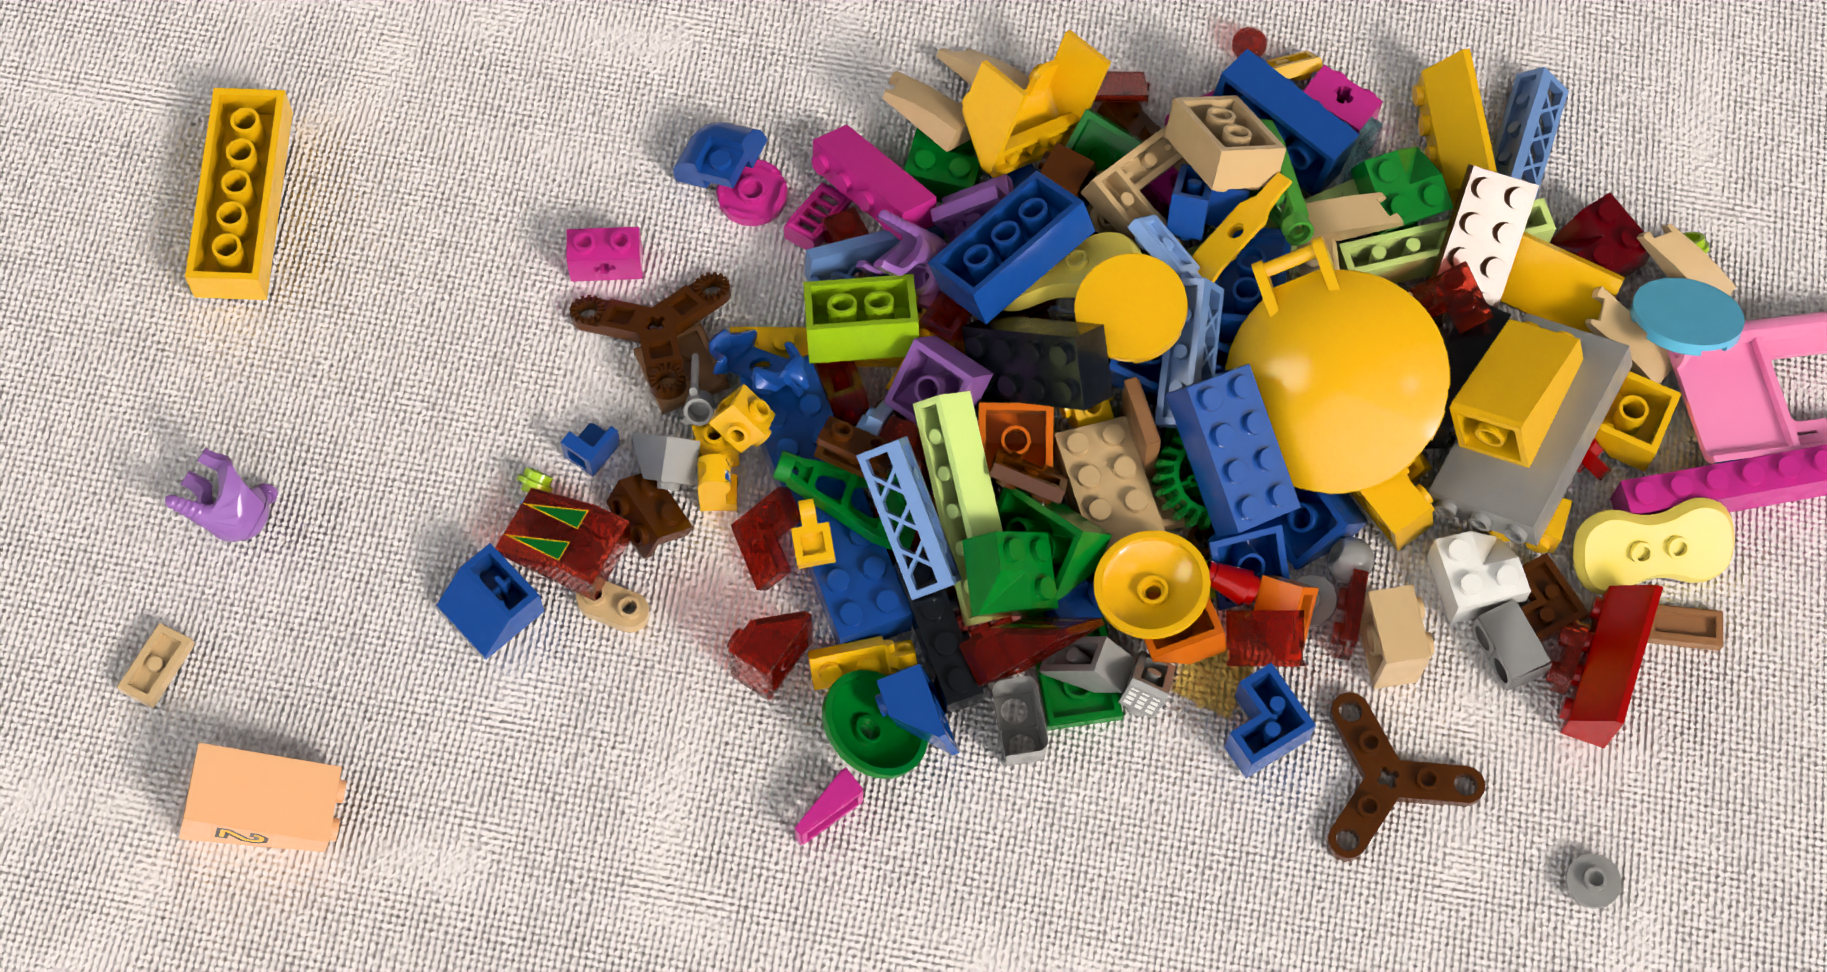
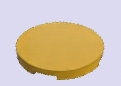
(1137, 303)

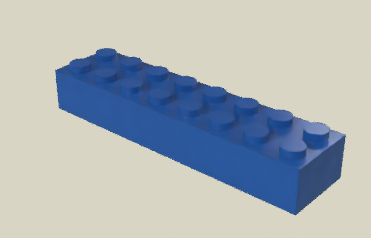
(861, 588)

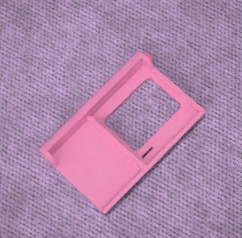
(1737, 395)

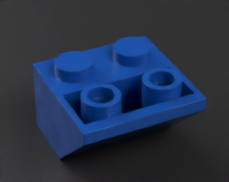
(489, 601)

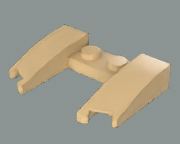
(936, 113)
(1118, 189)
(1344, 219)
(1677, 259)

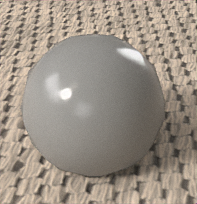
(1347, 555)

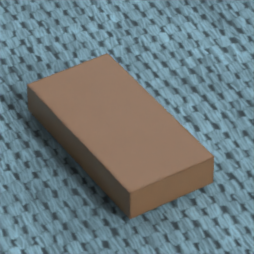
(1687, 627)

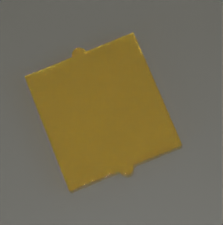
(1212, 683)

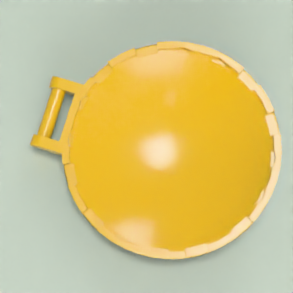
(1343, 372)

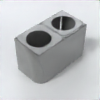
(1511, 645)
(1025, 689)

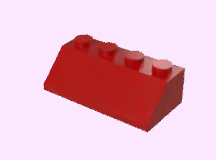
(1610, 663)

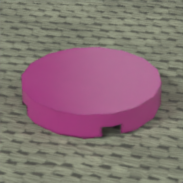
(756, 197)

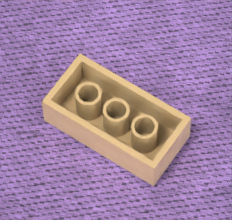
(1106, 478)

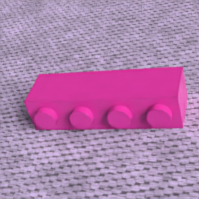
(871, 178)

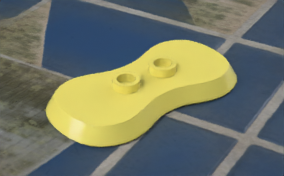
(1068, 274)
(1682, 544)

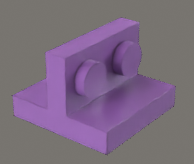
(969, 205)

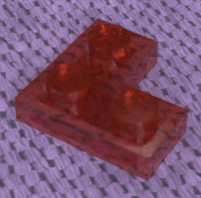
(1457, 293)
(759, 533)

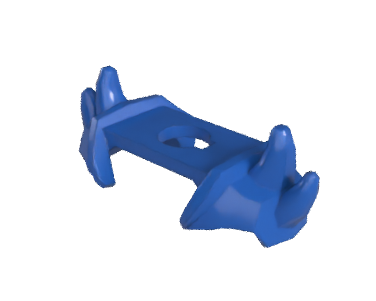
(738, 355)

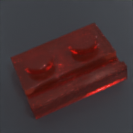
(1351, 602)
(1265, 637)

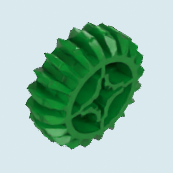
(1175, 489)

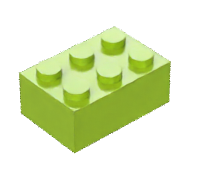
(860, 318)

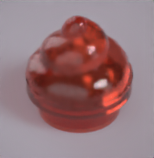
(1249, 38)

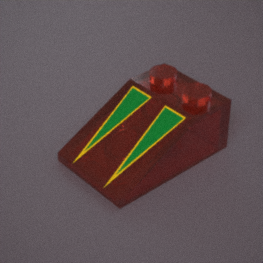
(566, 541)
(1017, 645)

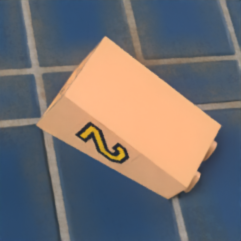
(261, 800)

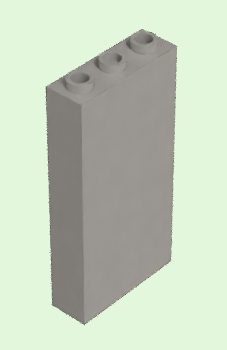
(1524, 499)

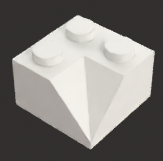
(1476, 574)

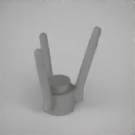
(699, 403)

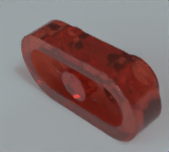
(1572, 640)

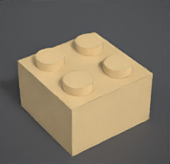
(1395, 636)

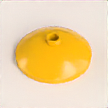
(1149, 564)

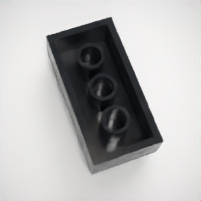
(1041, 360)

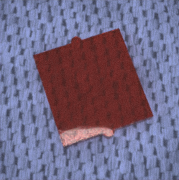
(1123, 87)

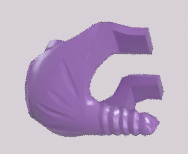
(909, 256)
(238, 510)

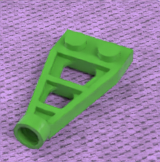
(1294, 210)

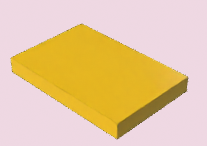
(1556, 283)

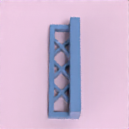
(1522, 127)
(840, 258)
(1196, 350)
(922, 512)

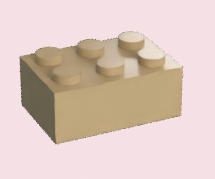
(1224, 142)

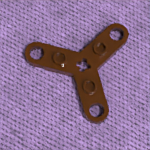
(661, 346)
(1413, 783)

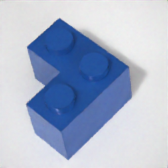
(1196, 205)
(1275, 724)

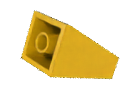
(1516, 392)

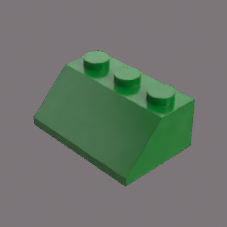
(1073, 539)

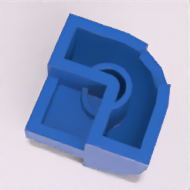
(719, 154)

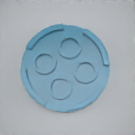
(1687, 316)

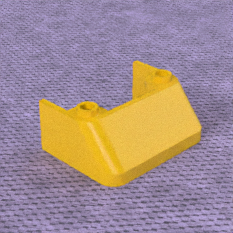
(1019, 125)

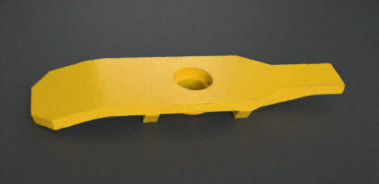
(1248, 216)

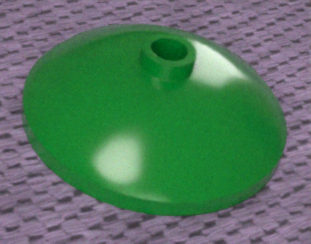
(861, 732)

